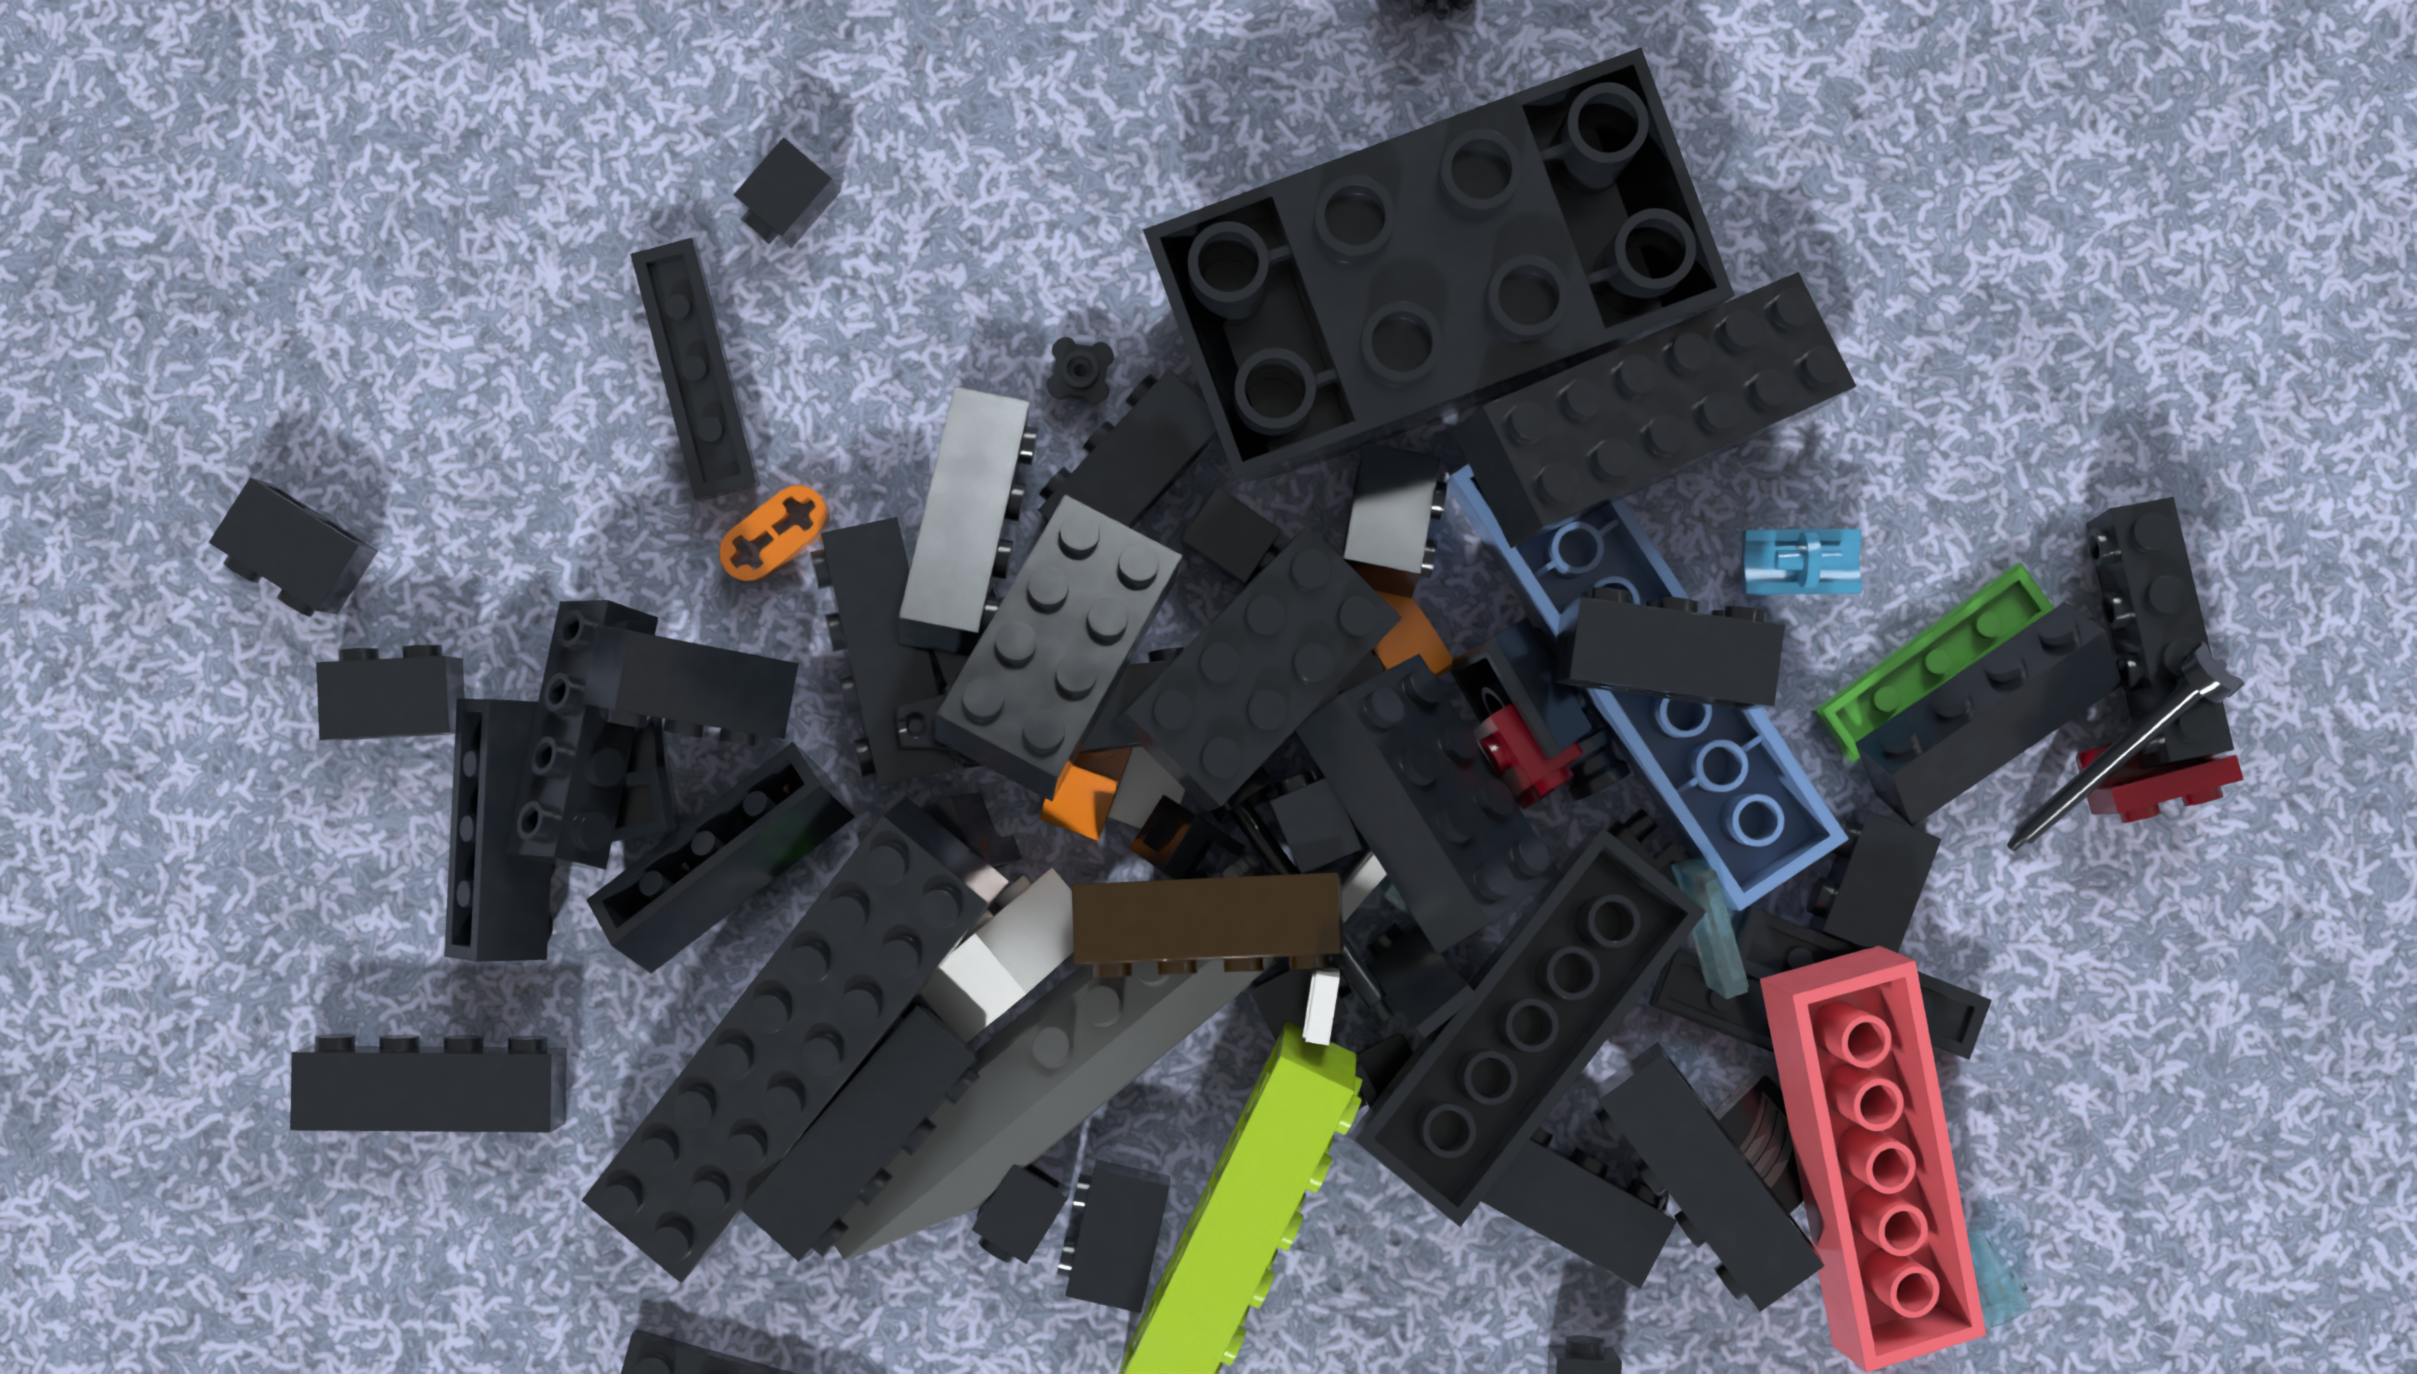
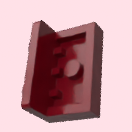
(1519, 758)
(2138, 792)

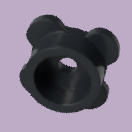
(1092, 384)

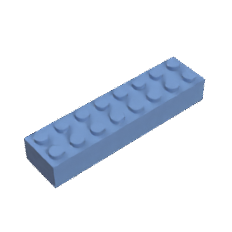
(1709, 768)

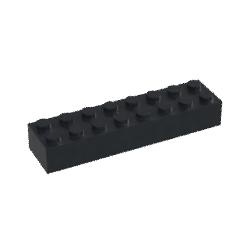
(795, 1037)

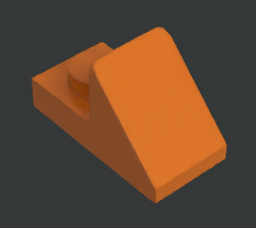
(1087, 793)

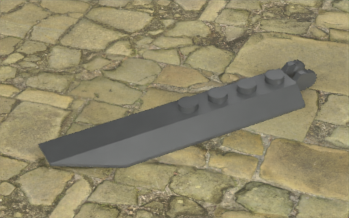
(1042, 1083)

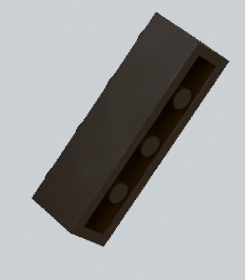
(1208, 921)

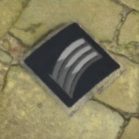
(1759, 1125)

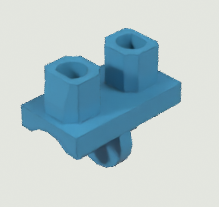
(1801, 562)

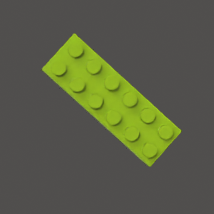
(1247, 1209)

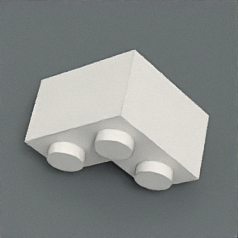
(1004, 955)

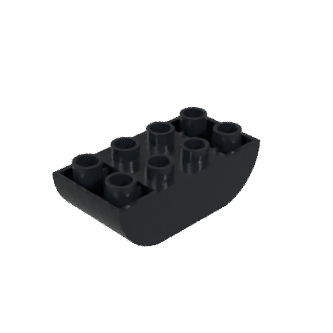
(1439, 268)

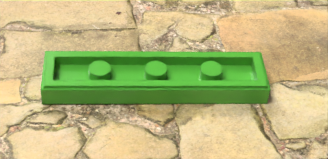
(1933, 657)

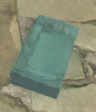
(1713, 933)

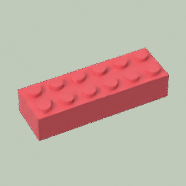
(1874, 1156)

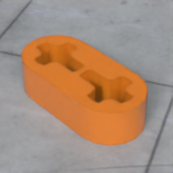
(764, 522)

